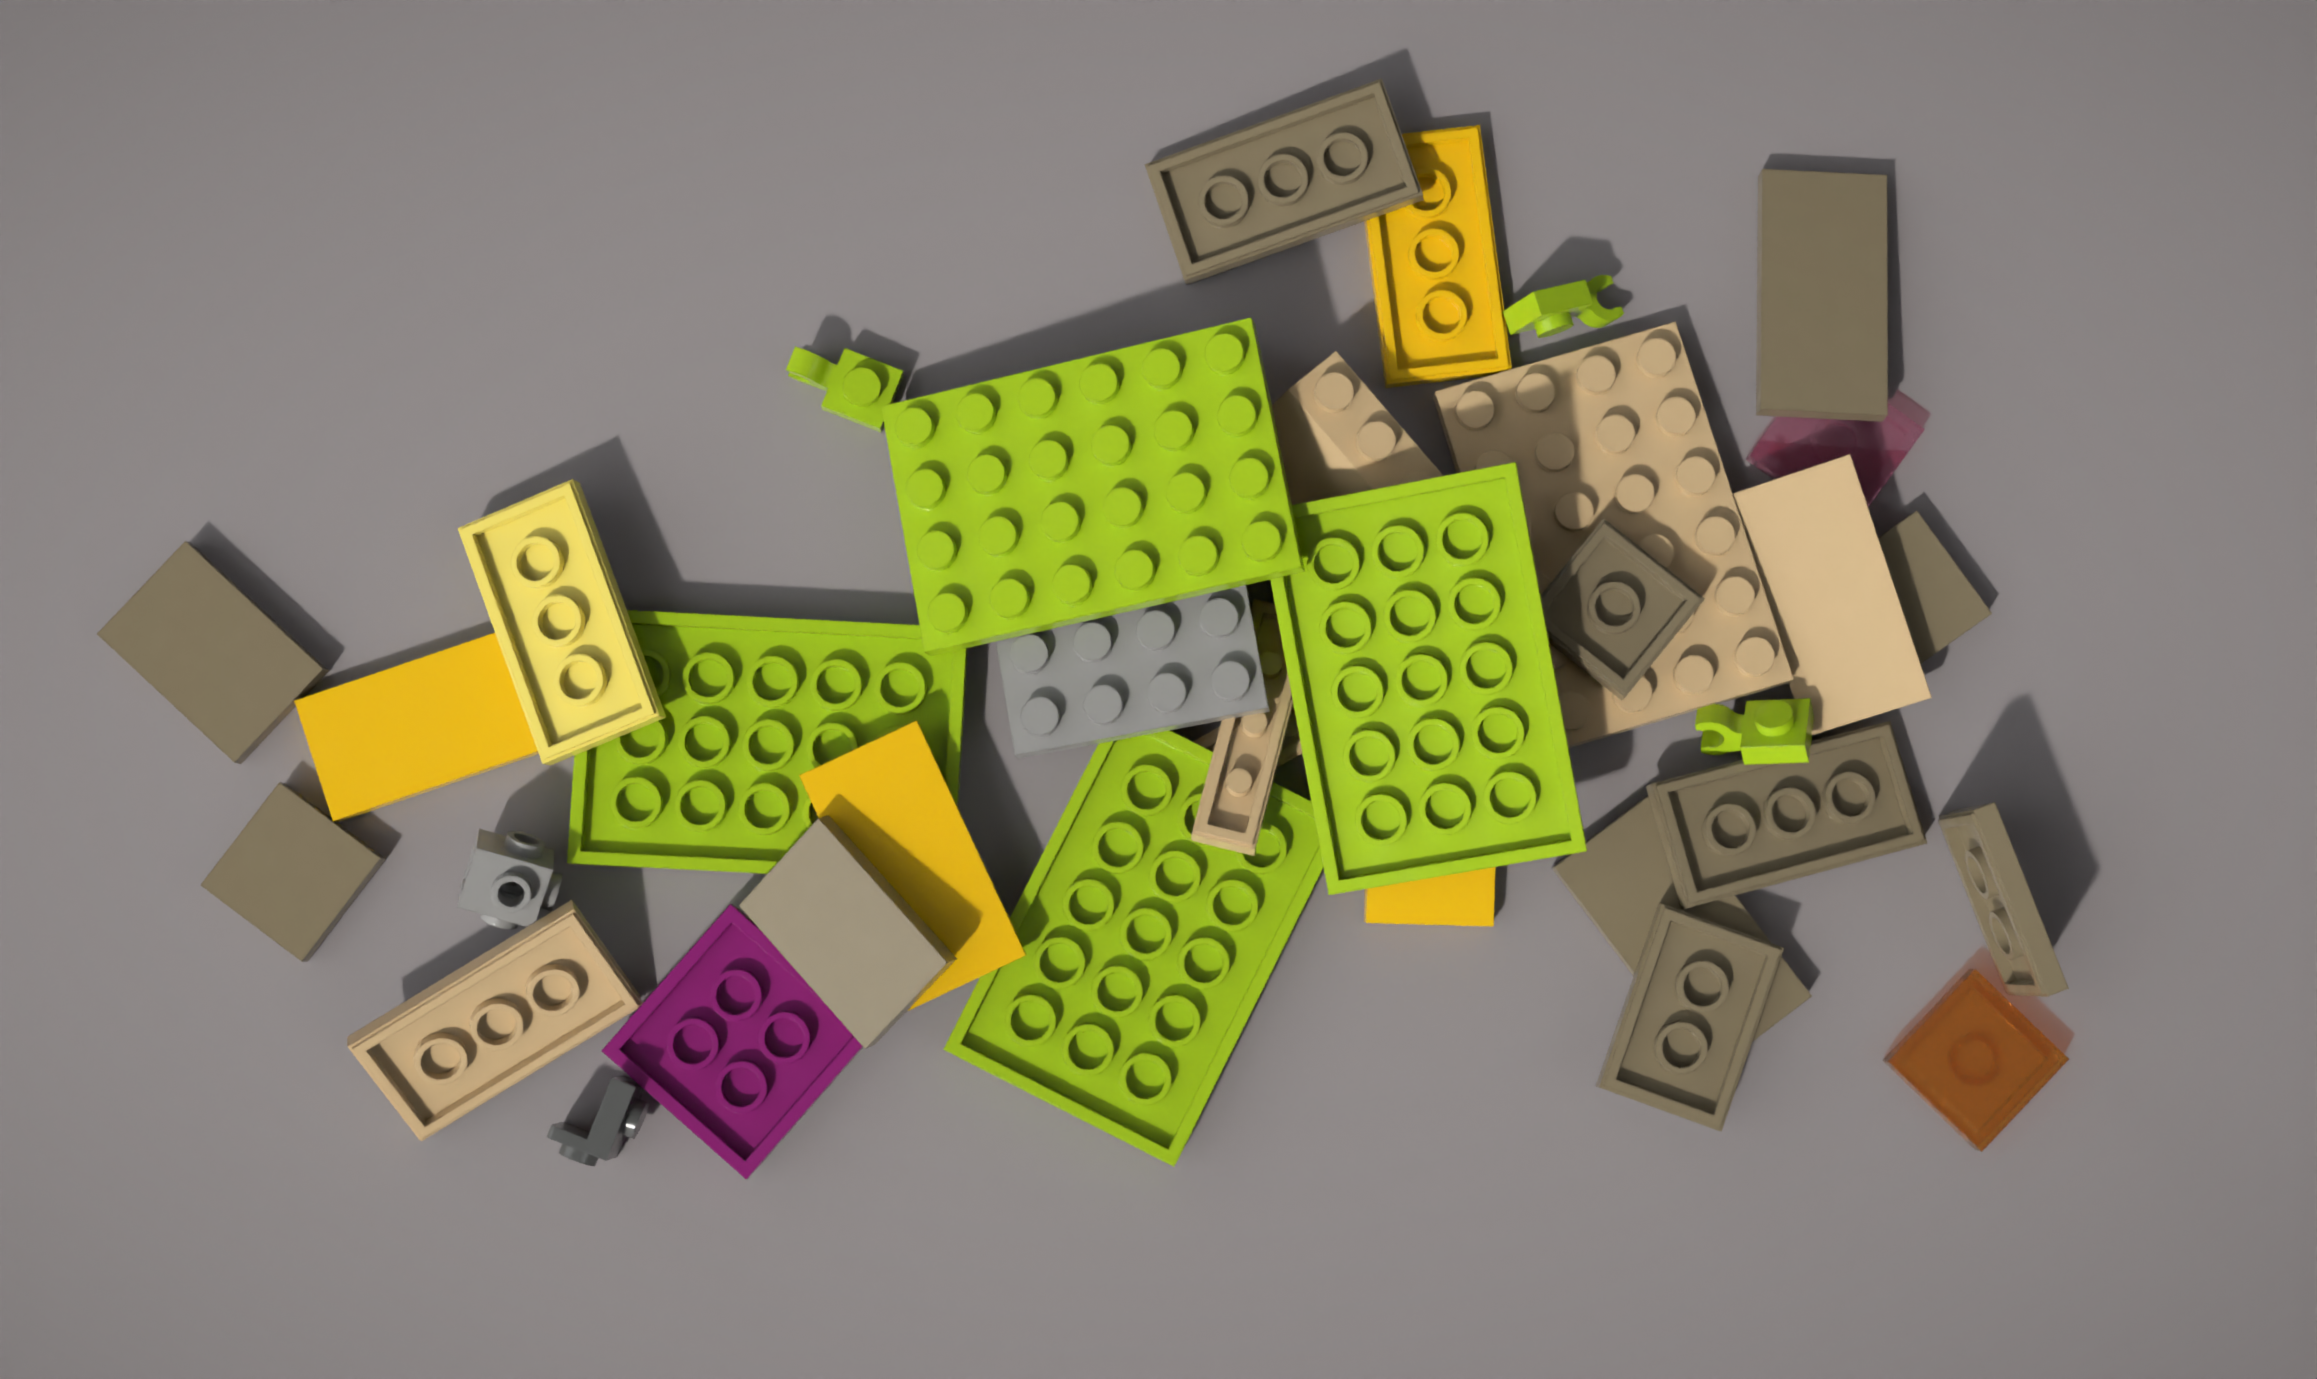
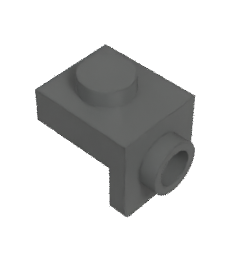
(618, 1116)

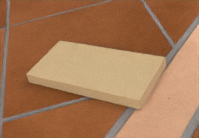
(1831, 594)
(495, 1021)

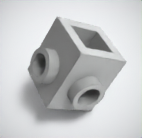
(509, 879)

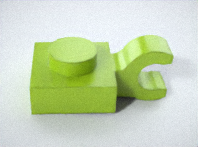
(1552, 308)
(852, 388)
(1765, 734)

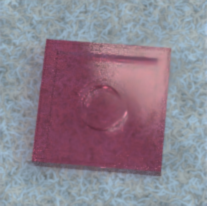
(1801, 443)

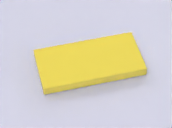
(561, 622)

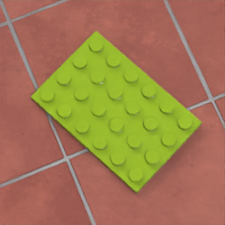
(1092, 488)
(1426, 683)
(743, 719)
(1140, 947)

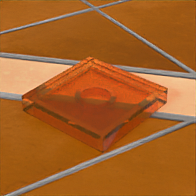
(1975, 1059)

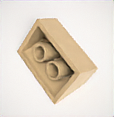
(1342, 437)

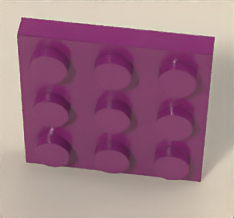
(734, 1043)

